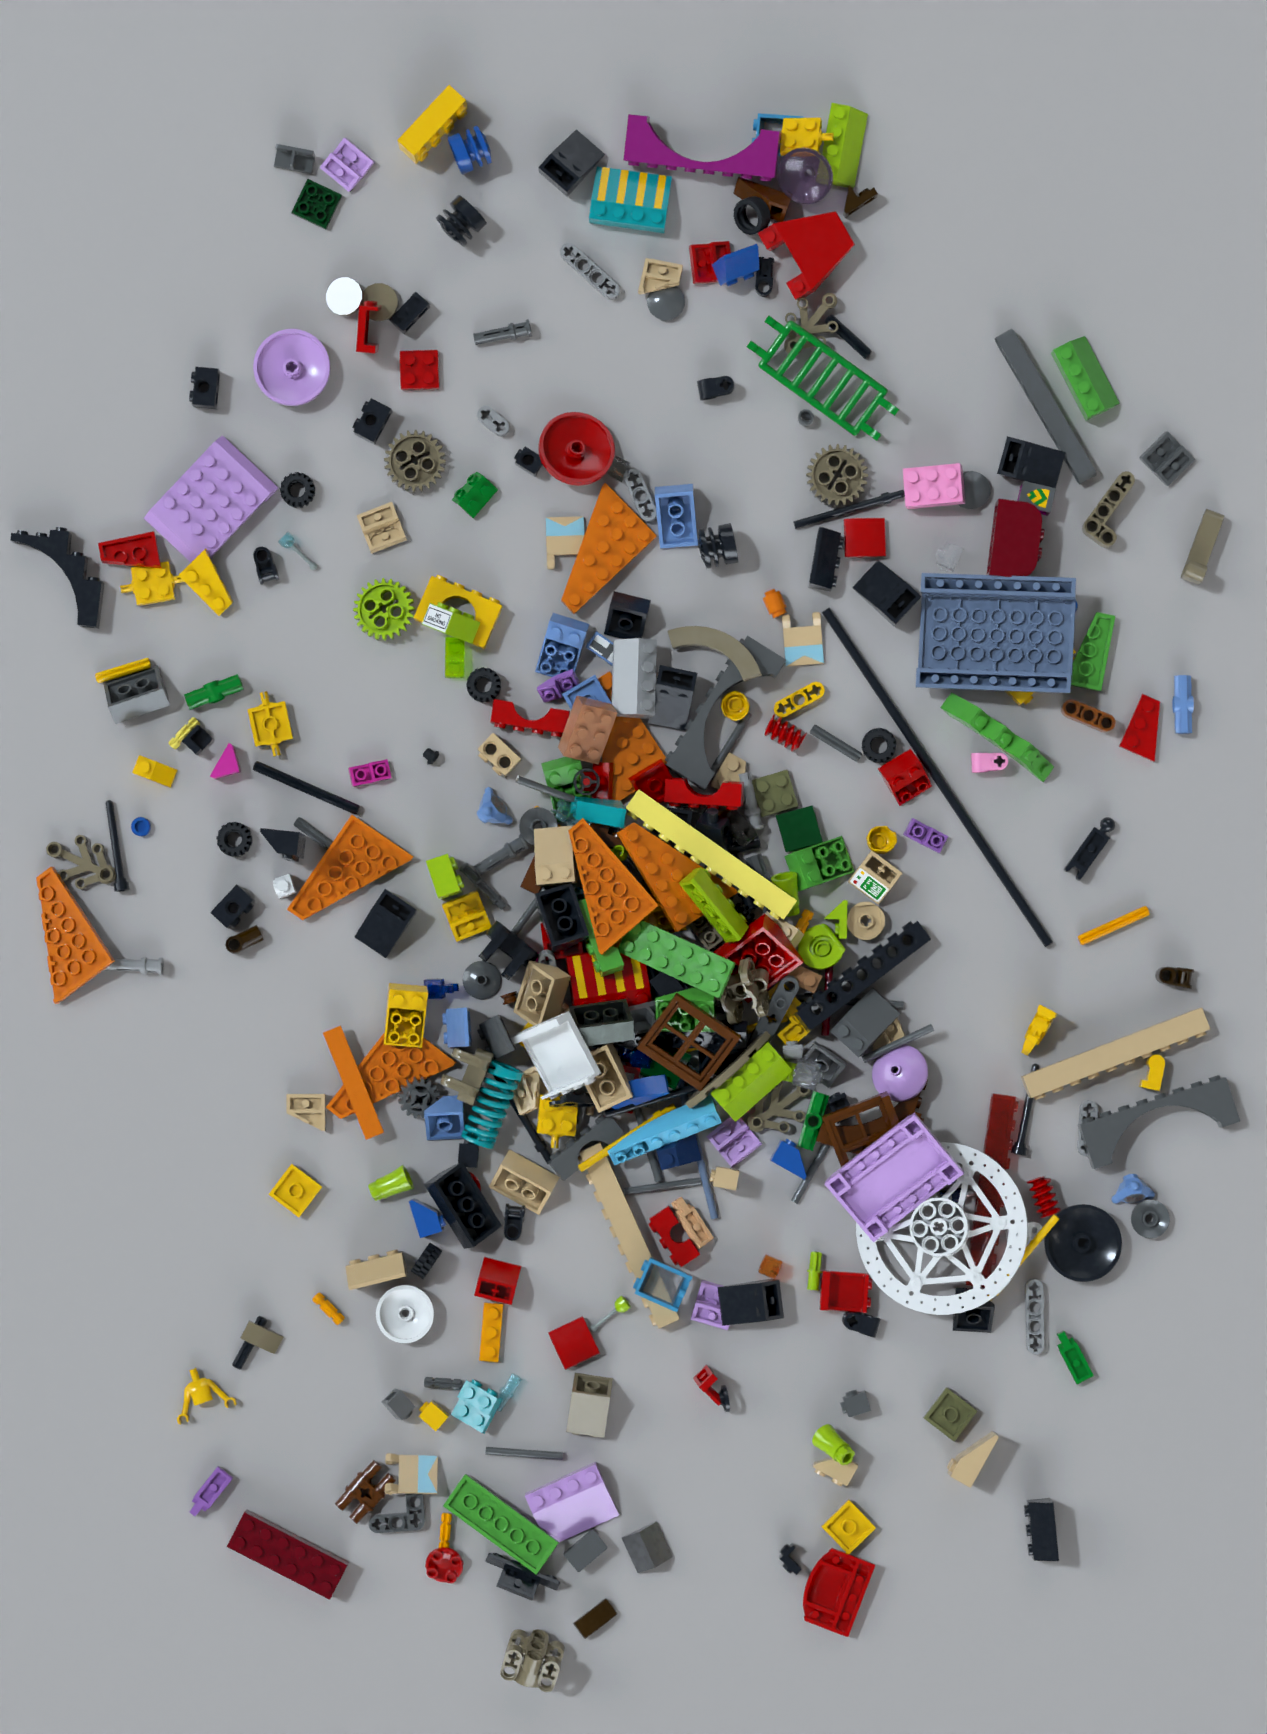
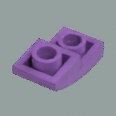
(553, 687)
(925, 835)

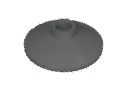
(531, 818)
(491, 983)
(1157, 1225)

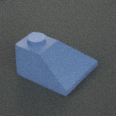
(445, 1119)

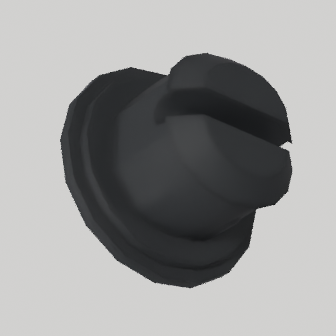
(430, 755)

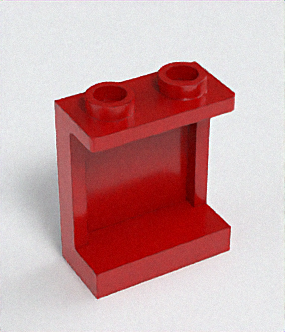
(363, 326)
(845, 1291)

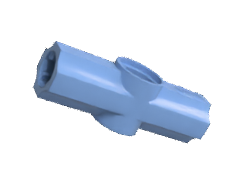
(1183, 704)

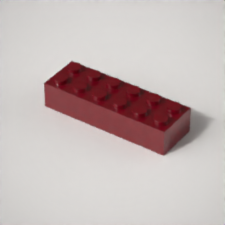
(287, 1554)

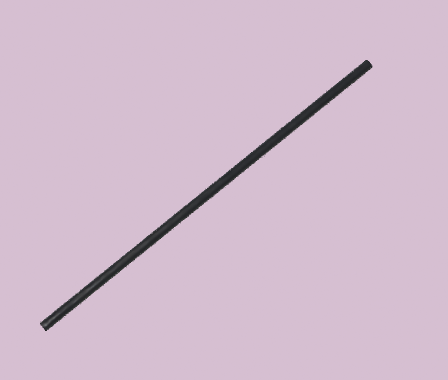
(937, 777)

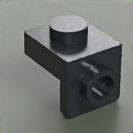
(838, 1101)
(789, 1564)

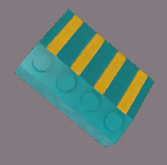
(630, 199)

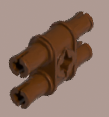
(354, 1491)

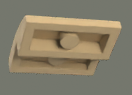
(381, 527)

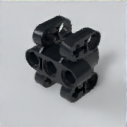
(511, 945)

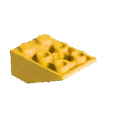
(405, 1015)

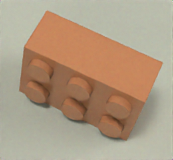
(587, 730)

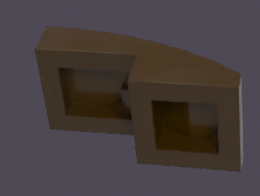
(595, 1618)

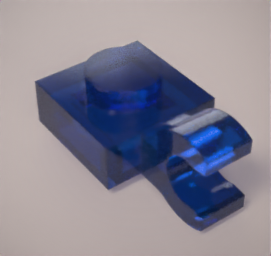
(437, 988)
(636, 1057)

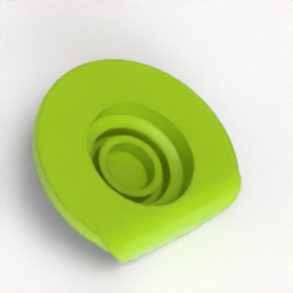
(820, 947)

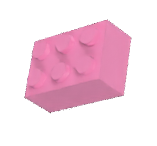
(933, 486)

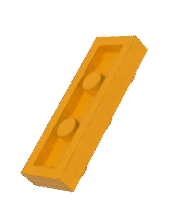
(491, 1332)

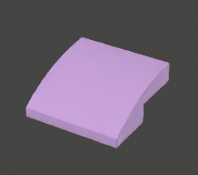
(347, 164)
(734, 1140)
(707, 1305)

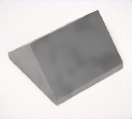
(831, 1064)
(647, 1547)

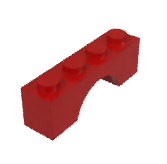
(505, 715)
(679, 791)

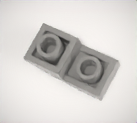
(792, 1051)

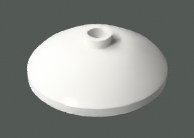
(390, 1316)

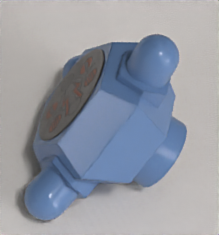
(493, 809)
(1132, 1190)

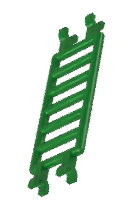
(809, 397)

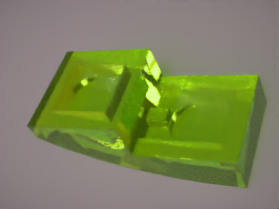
(454, 658)

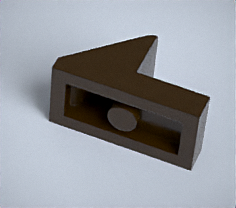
(854, 203)

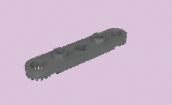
(778, 1006)

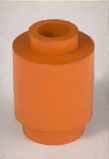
(774, 603)

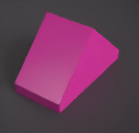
(227, 764)

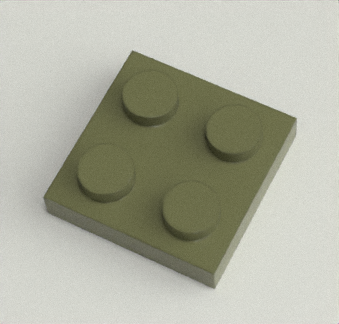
(774, 793)
(950, 1414)

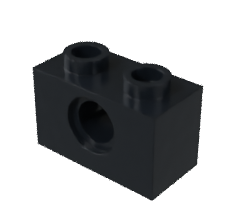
(209, 398)
(372, 432)
(222, 912)

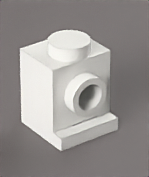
(284, 886)

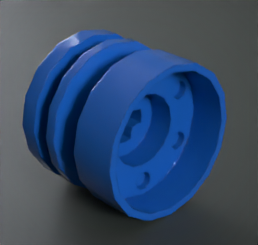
(469, 149)

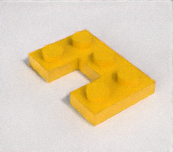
(794, 1030)

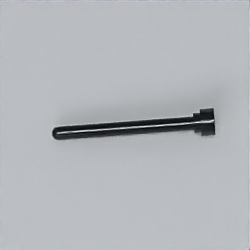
(120, 882)
(1019, 1146)

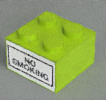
(451, 622)

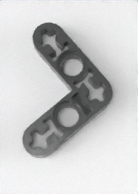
(405, 1517)

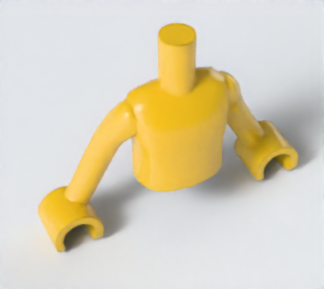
(200, 1392)

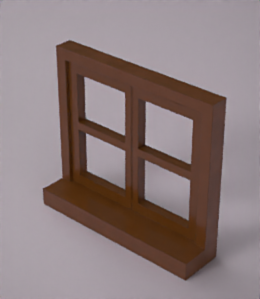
(671, 1062)
(886, 1107)

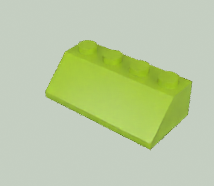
(845, 150)
(714, 905)
(751, 1082)

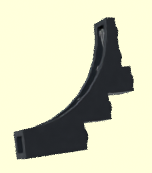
(87, 592)

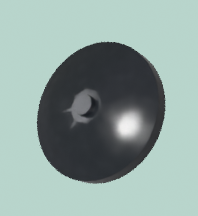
(1083, 1243)

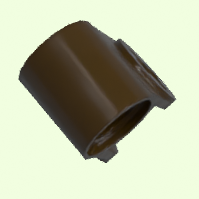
(1178, 976)

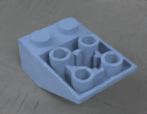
(561, 645)

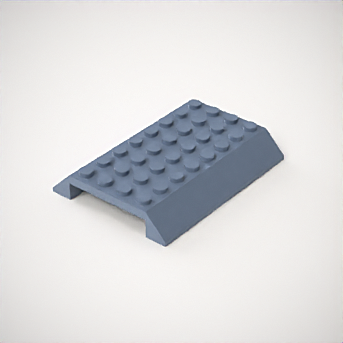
(996, 633)

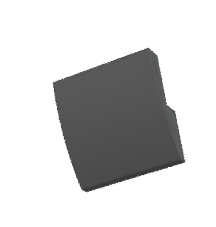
(1166, 458)

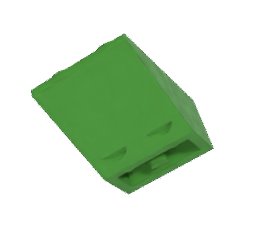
(560, 775)
(820, 863)
(682, 1020)

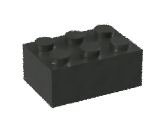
(604, 1022)

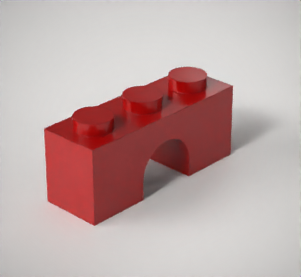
(681, 1252)

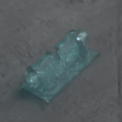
(563, 813)

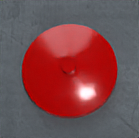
(576, 448)

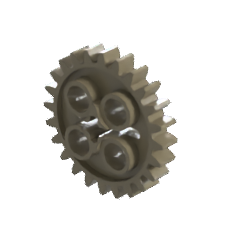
(406, 445)
(822, 466)

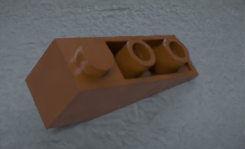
(775, 200)

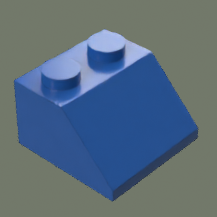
(737, 265)
(789, 1158)
(426, 1218)

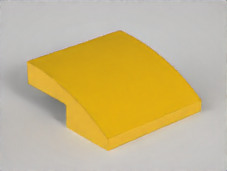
(466, 915)

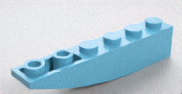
(666, 1130)

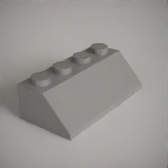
(634, 677)

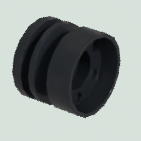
(461, 220)
(718, 546)

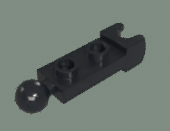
(1090, 848)

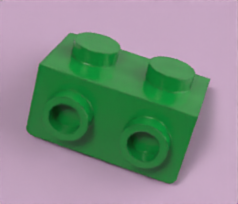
(474, 494)

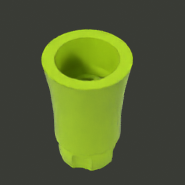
(788, 883)
(391, 1184)
(833, 1445)

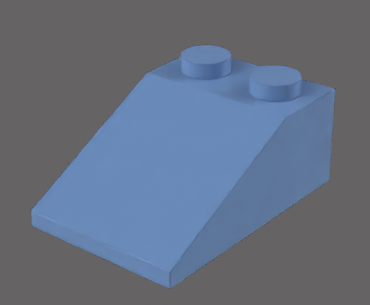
(676, 516)
(458, 1027)

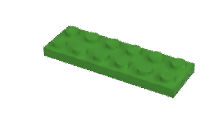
(677, 958)
(501, 1524)

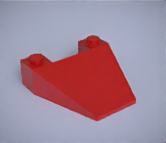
(816, 245)

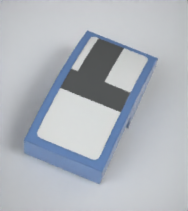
(601, 647)

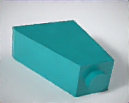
(599, 811)

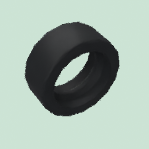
(762, 212)

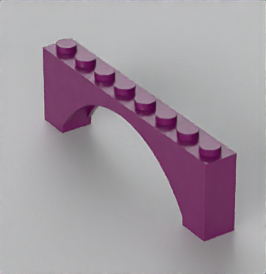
(757, 159)

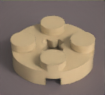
(874, 927)

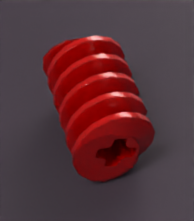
(784, 733)
(1044, 1196)

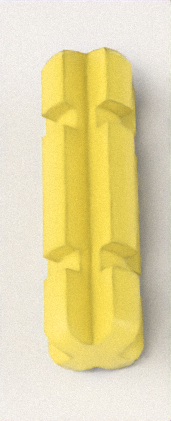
(183, 732)

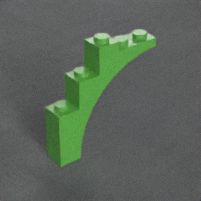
(998, 735)

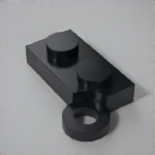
(573, 1100)

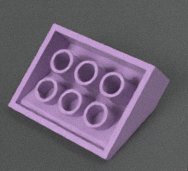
(572, 1503)

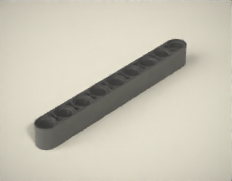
(1045, 406)

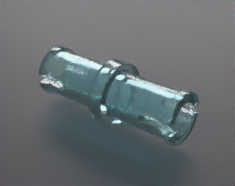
(507, 1391)

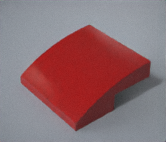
(702, 258)
(864, 537)
(574, 1343)

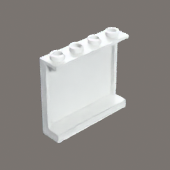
(559, 1054)

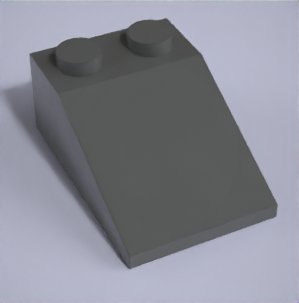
(865, 1022)
(496, 1036)

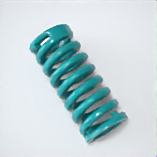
(483, 1137)

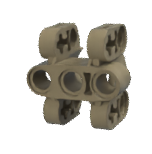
(750, 987)
(474, 1074)
(532, 1659)

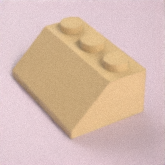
(541, 992)
(524, 1182)
(376, 1269)

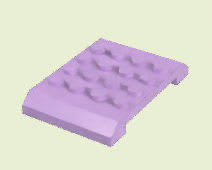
(210, 500)
(893, 1176)

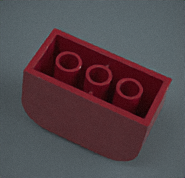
(1015, 539)

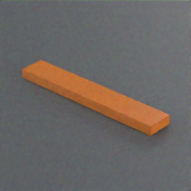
(353, 1082)

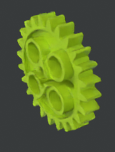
(375, 594)

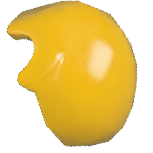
(735, 705)
(881, 839)

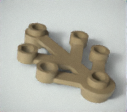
(810, 325)
(85, 863)
(776, 1109)

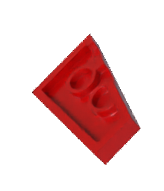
(132, 551)
(1142, 729)

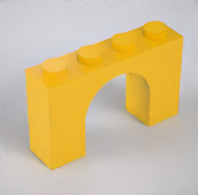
(485, 610)

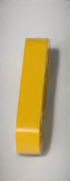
(814, 697)

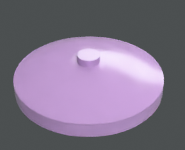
(291, 367)

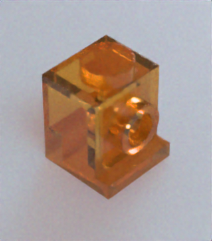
(770, 1266)

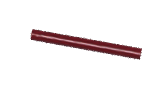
(826, 1023)

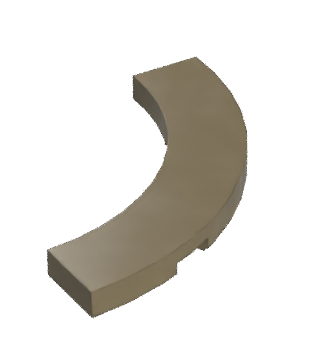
(719, 642)
(733, 1067)

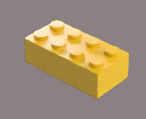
(433, 125)

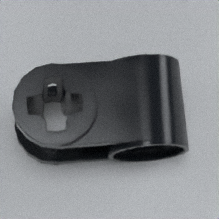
(710, 387)
(265, 567)
(514, 1220)
(864, 1323)

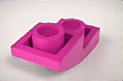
(369, 773)

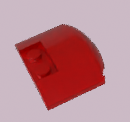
(836, 1591)

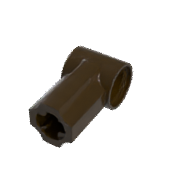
(246, 939)

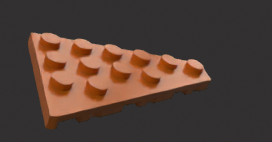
(609, 544)
(361, 860)
(662, 871)
(611, 892)
(72, 943)
(388, 1068)

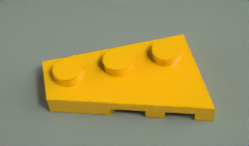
(205, 582)

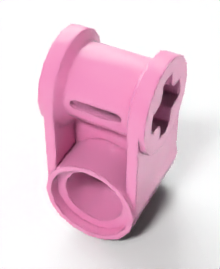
(985, 762)

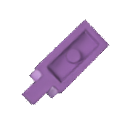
(210, 1490)

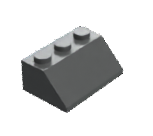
(136, 694)

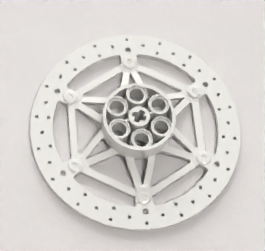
(973, 1274)

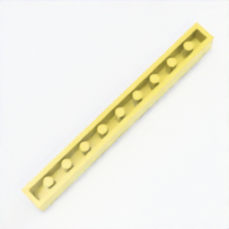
(711, 854)

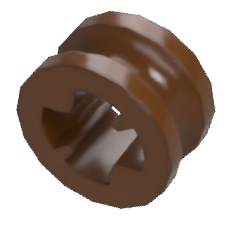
(509, 998)

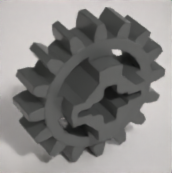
(412, 1101)

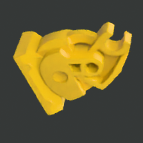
(1038, 1028)

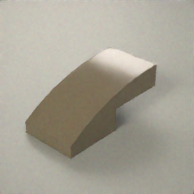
(261, 1337)

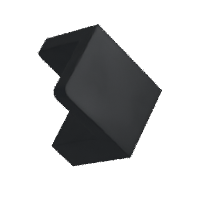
(197, 740)

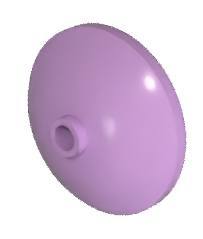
(910, 1076)

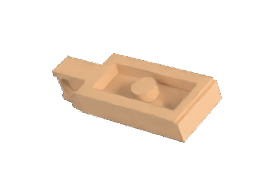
(692, 1223)

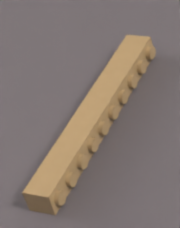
(1115, 1052)
(623, 1226)

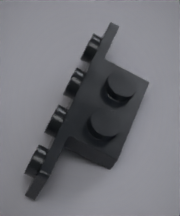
(519, 1578)

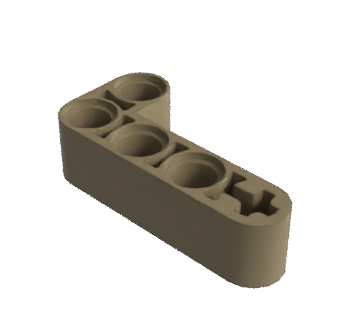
(1110, 506)
(1202, 546)

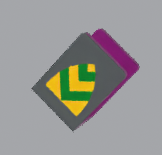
(1038, 495)

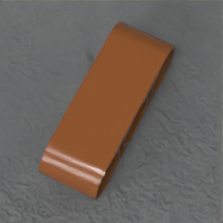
(1098, 715)

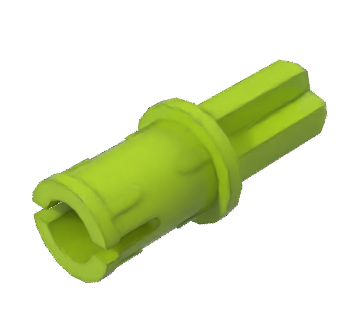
(814, 1270)

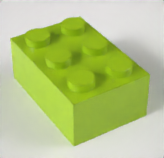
(444, 876)

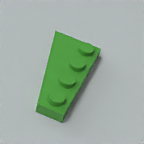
(1093, 653)

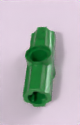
(213, 692)
(808, 1133)

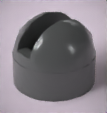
(807, 415)

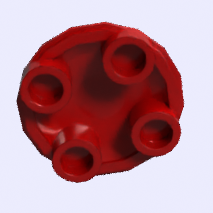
(444, 1565)

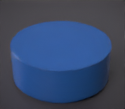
(141, 826)

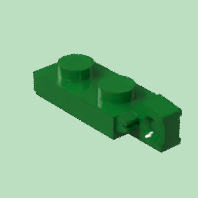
(1074, 1358)

